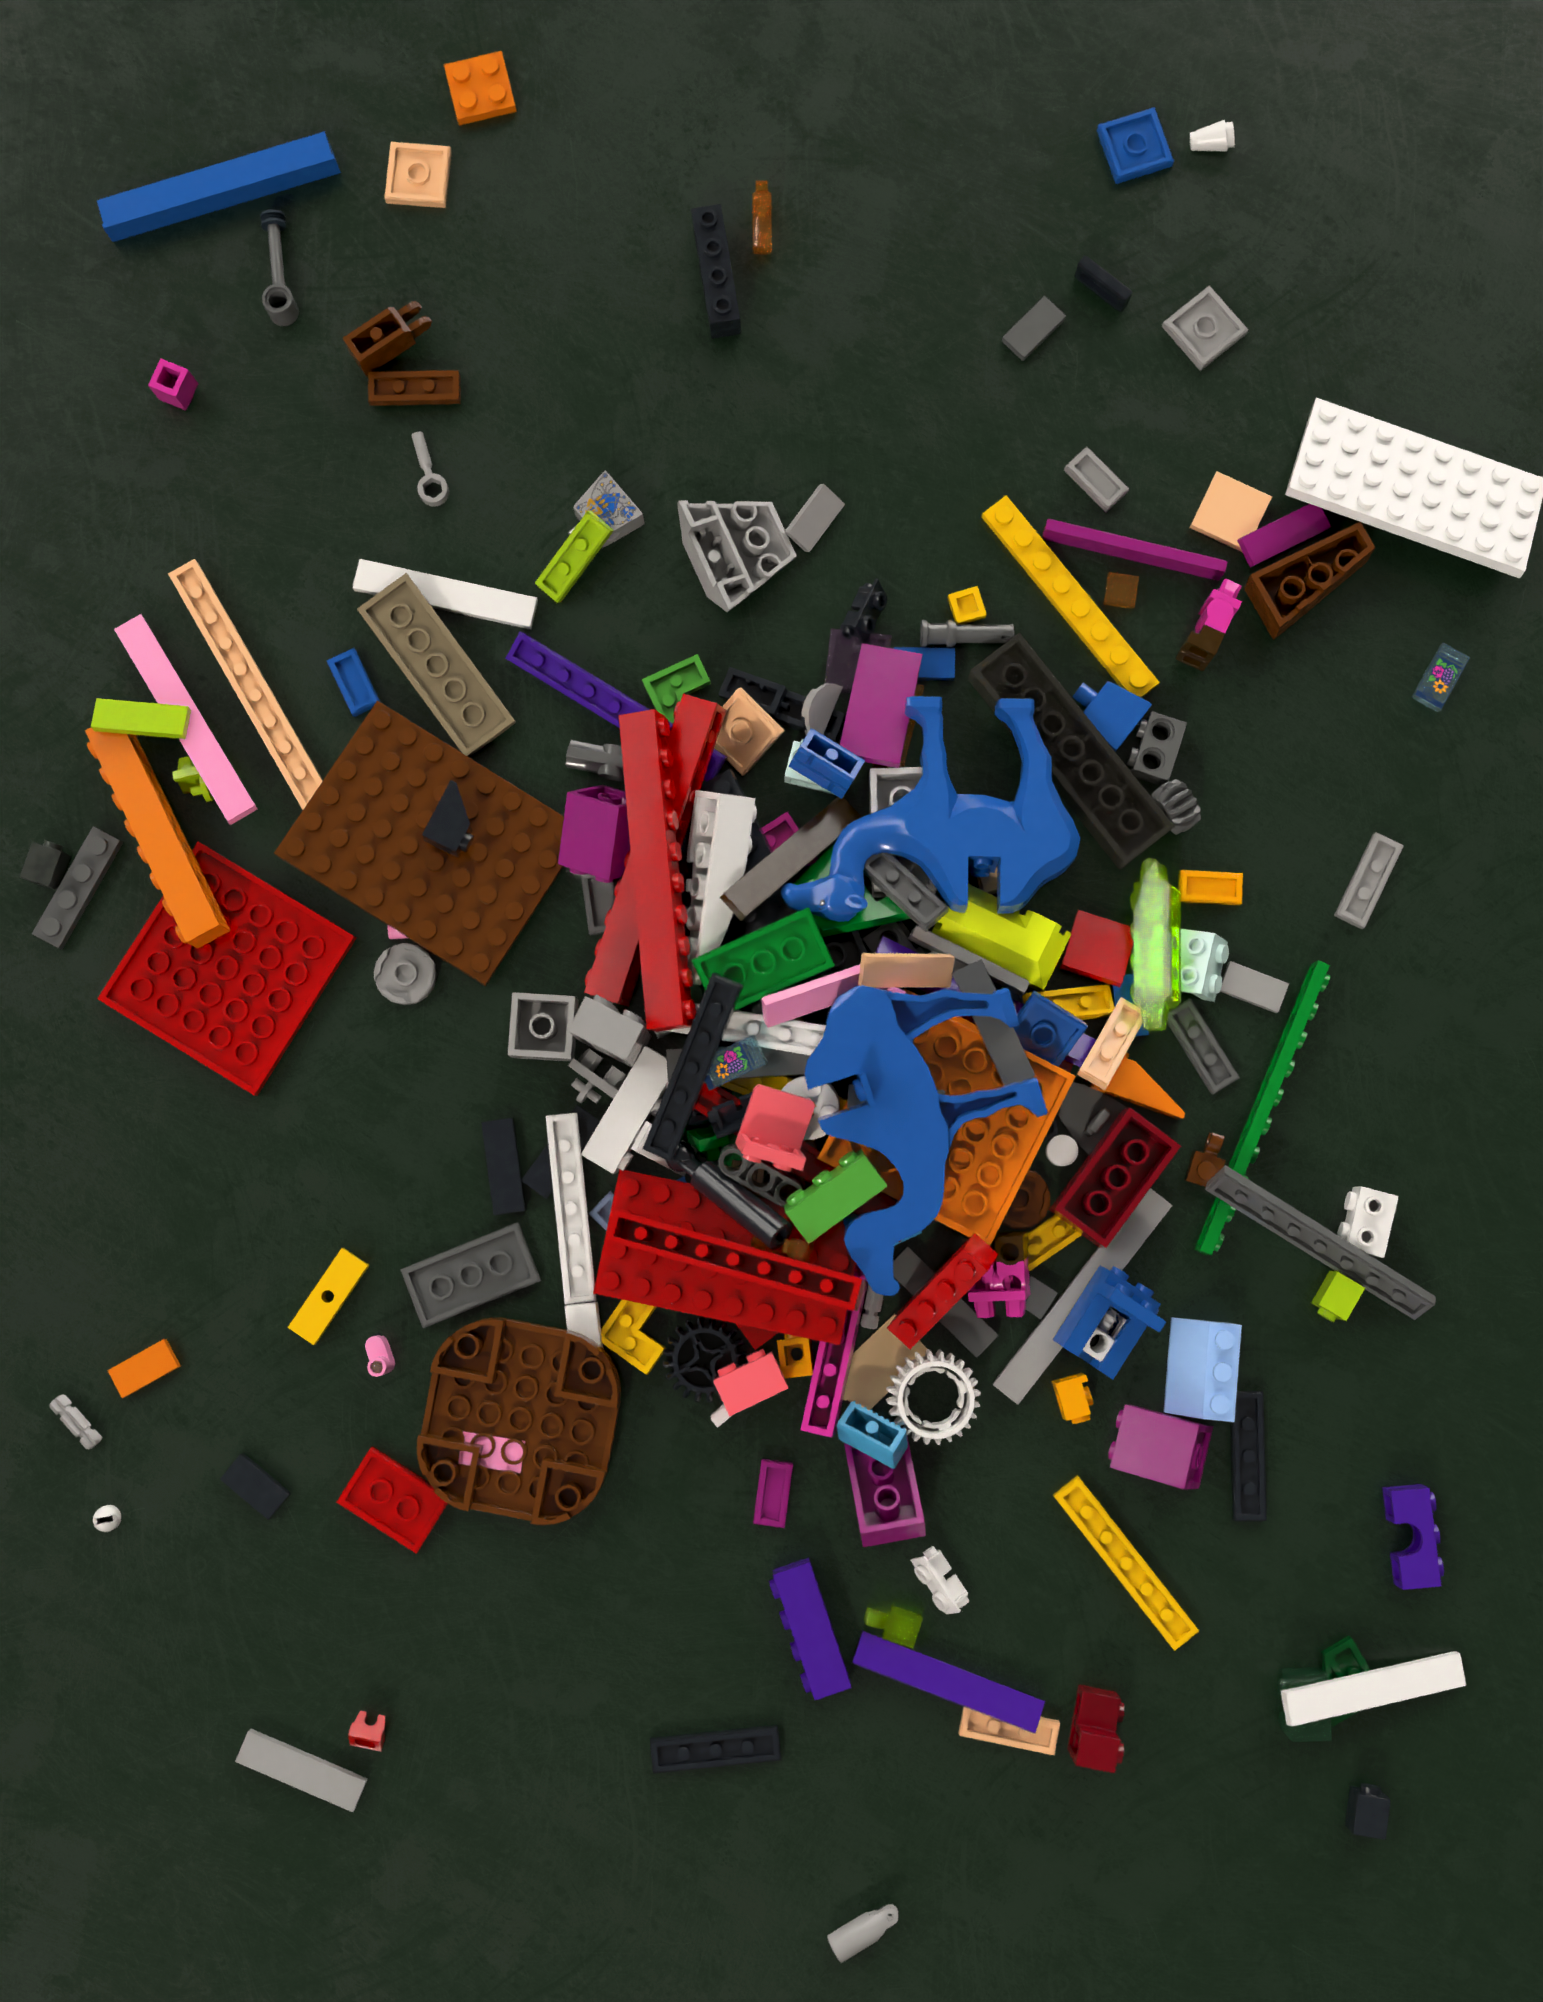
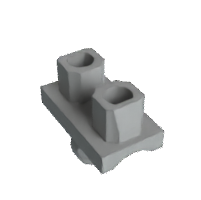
(585, 1067)

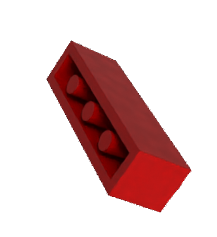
(942, 1291)

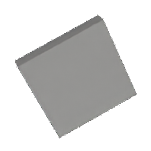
(1204, 328)

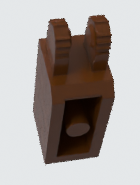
(385, 336)

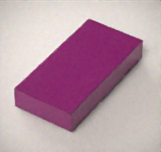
(773, 1493)

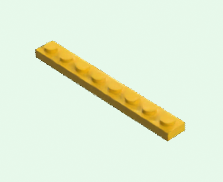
(1069, 598)

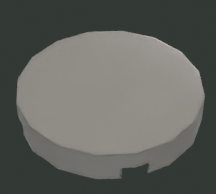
(405, 974)

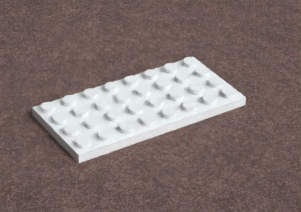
(1417, 487)

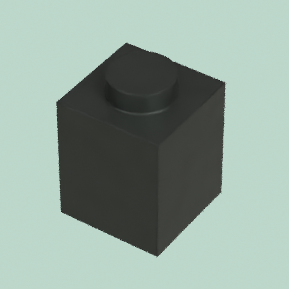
(45, 864)

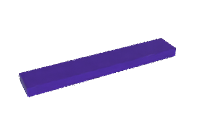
(948, 1682)

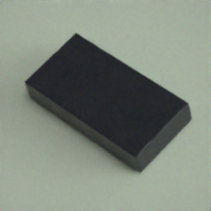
(1103, 284)
(255, 1486)

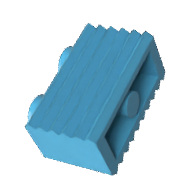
(872, 1434)

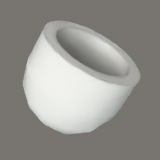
(105, 1511)

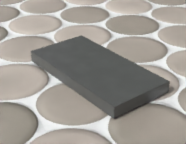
(470, 1275)

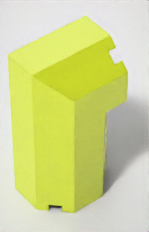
(1017, 942)

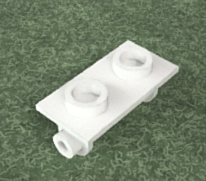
(947, 1594)

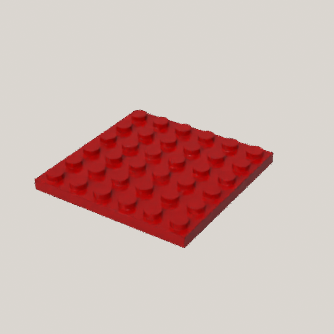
(243, 992)

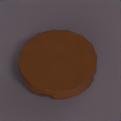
(1029, 1203)

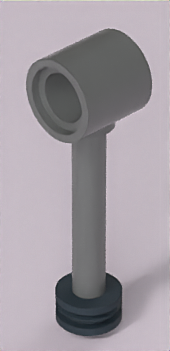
(274, 222)

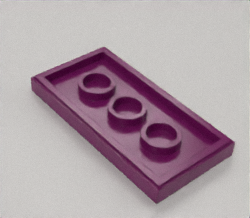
(876, 709)

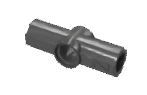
(603, 760)

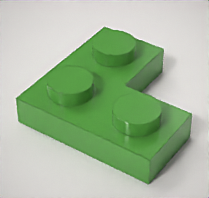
(669, 684)

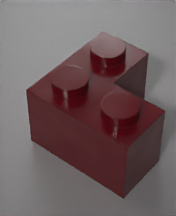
(1093, 1729)

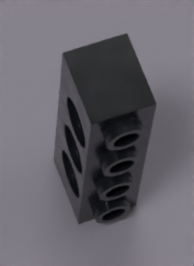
(716, 271)

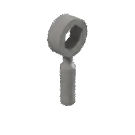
(426, 464)

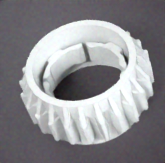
(958, 1418)

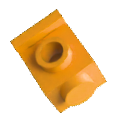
(788, 1365)
(1073, 1398)

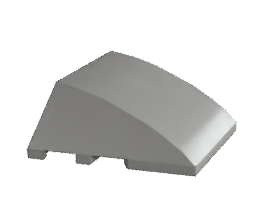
(733, 547)

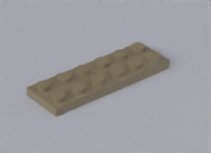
(436, 665)

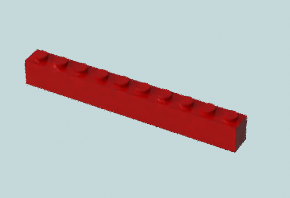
(656, 871)
(618, 952)

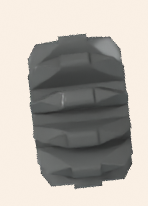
(1178, 805)

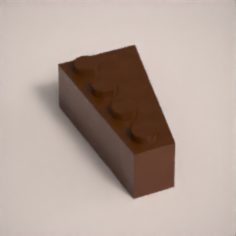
(1303, 579)

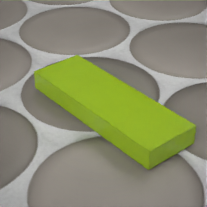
(574, 556)
(141, 718)

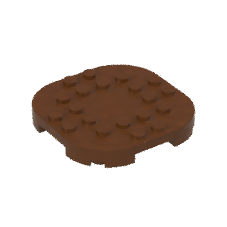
(525, 1386)

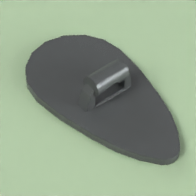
(1088, 1114)

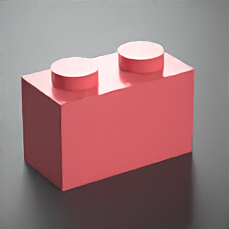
(751, 1382)

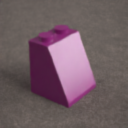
(595, 833)
(1160, 1447)

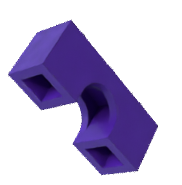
(1419, 1563)

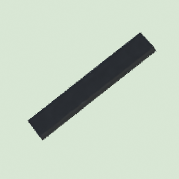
(693, 1066)

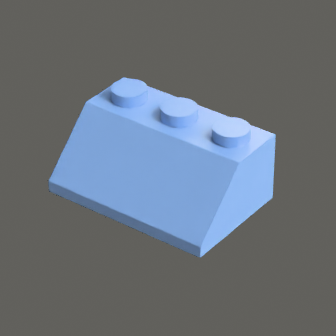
(1202, 1369)

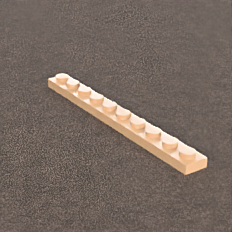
(247, 681)

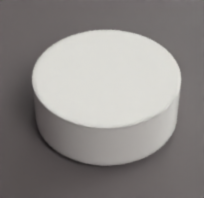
(1062, 1150)

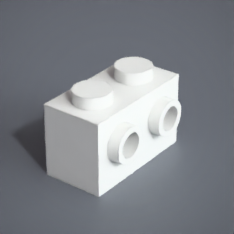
(1368, 1220)

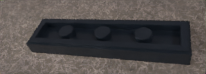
(1248, 1458)
(715, 1749)

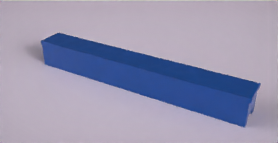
(217, 186)

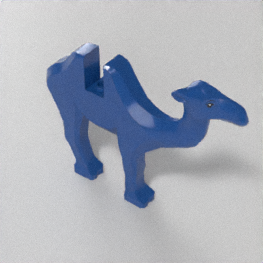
(955, 832)
(903, 1113)

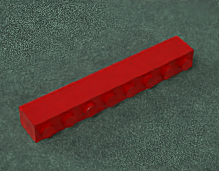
(736, 1260)

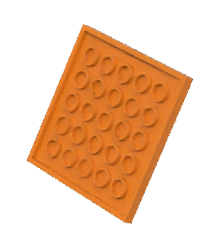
(986, 1153)

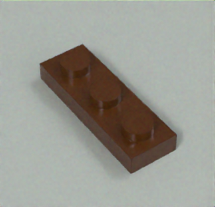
(414, 387)

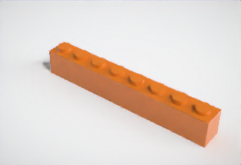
(159, 837)

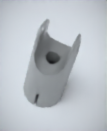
(862, 1932)

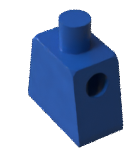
(1112, 711)

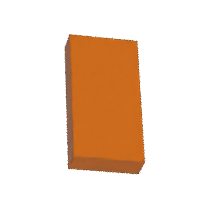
(144, 1368)

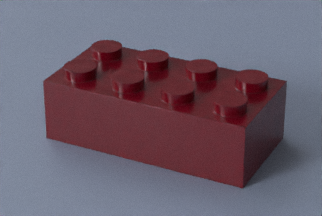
(1114, 1177)

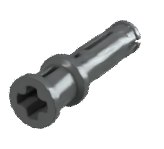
(952, 633)

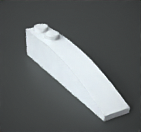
(719, 857)

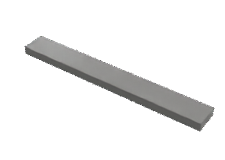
(1039, 1347)

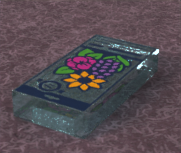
(1440, 677)
(735, 1062)

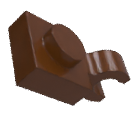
(1206, 1164)

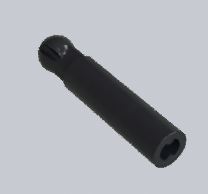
(732, 1198)

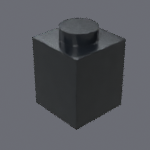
(1367, 1811)

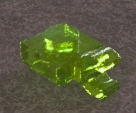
(899, 1625)

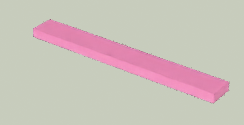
(199, 742)

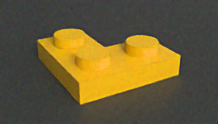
(624, 1335)

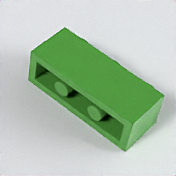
(834, 1195)

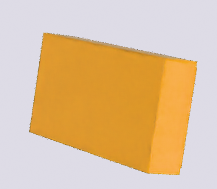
(1210, 887)

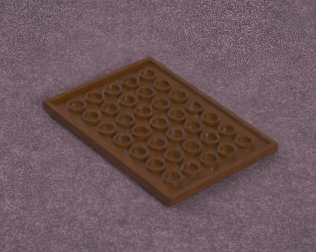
(368, 844)

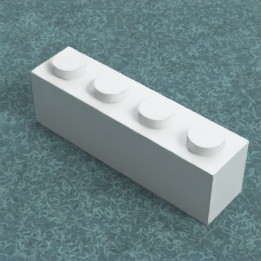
(627, 1113)

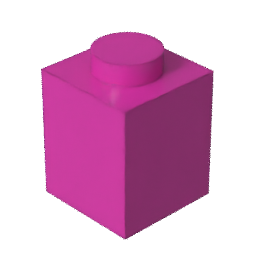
(173, 384)

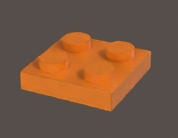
(480, 88)

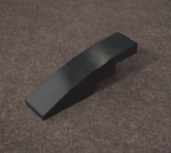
(778, 702)

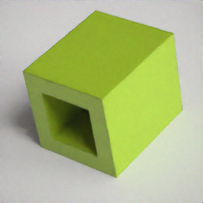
(1337, 1296)

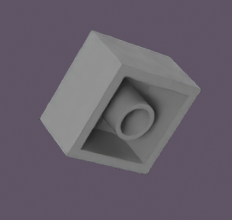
(541, 1027)

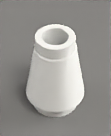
(1213, 137)

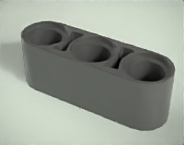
(743, 1175)

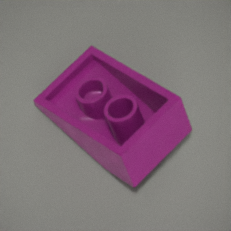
(885, 1498)

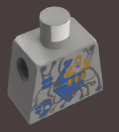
(611, 505)

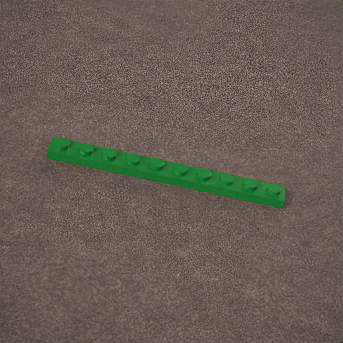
(1268, 1096)

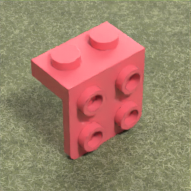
(775, 1128)

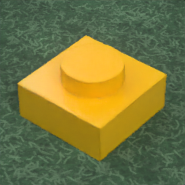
(967, 605)

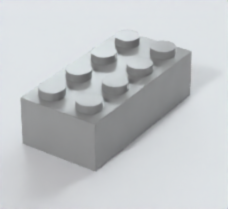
(610, 1032)

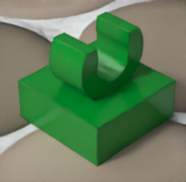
(706, 1142)

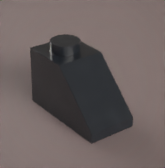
(449, 824)

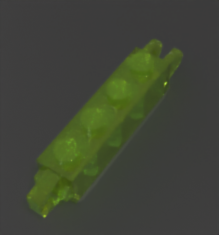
(1156, 945)

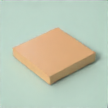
(418, 174)
(1229, 510)
(746, 732)

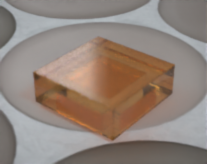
(1121, 590)

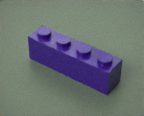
(811, 1628)

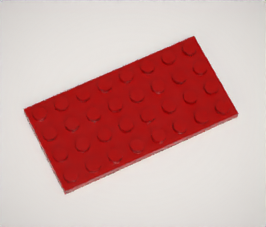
(694, 1290)

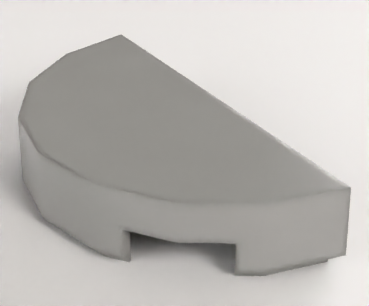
(819, 706)

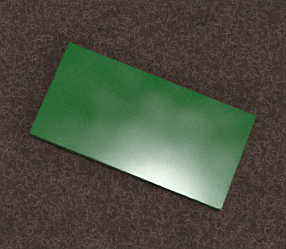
(769, 957)

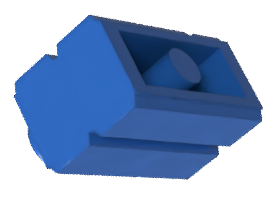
(826, 763)

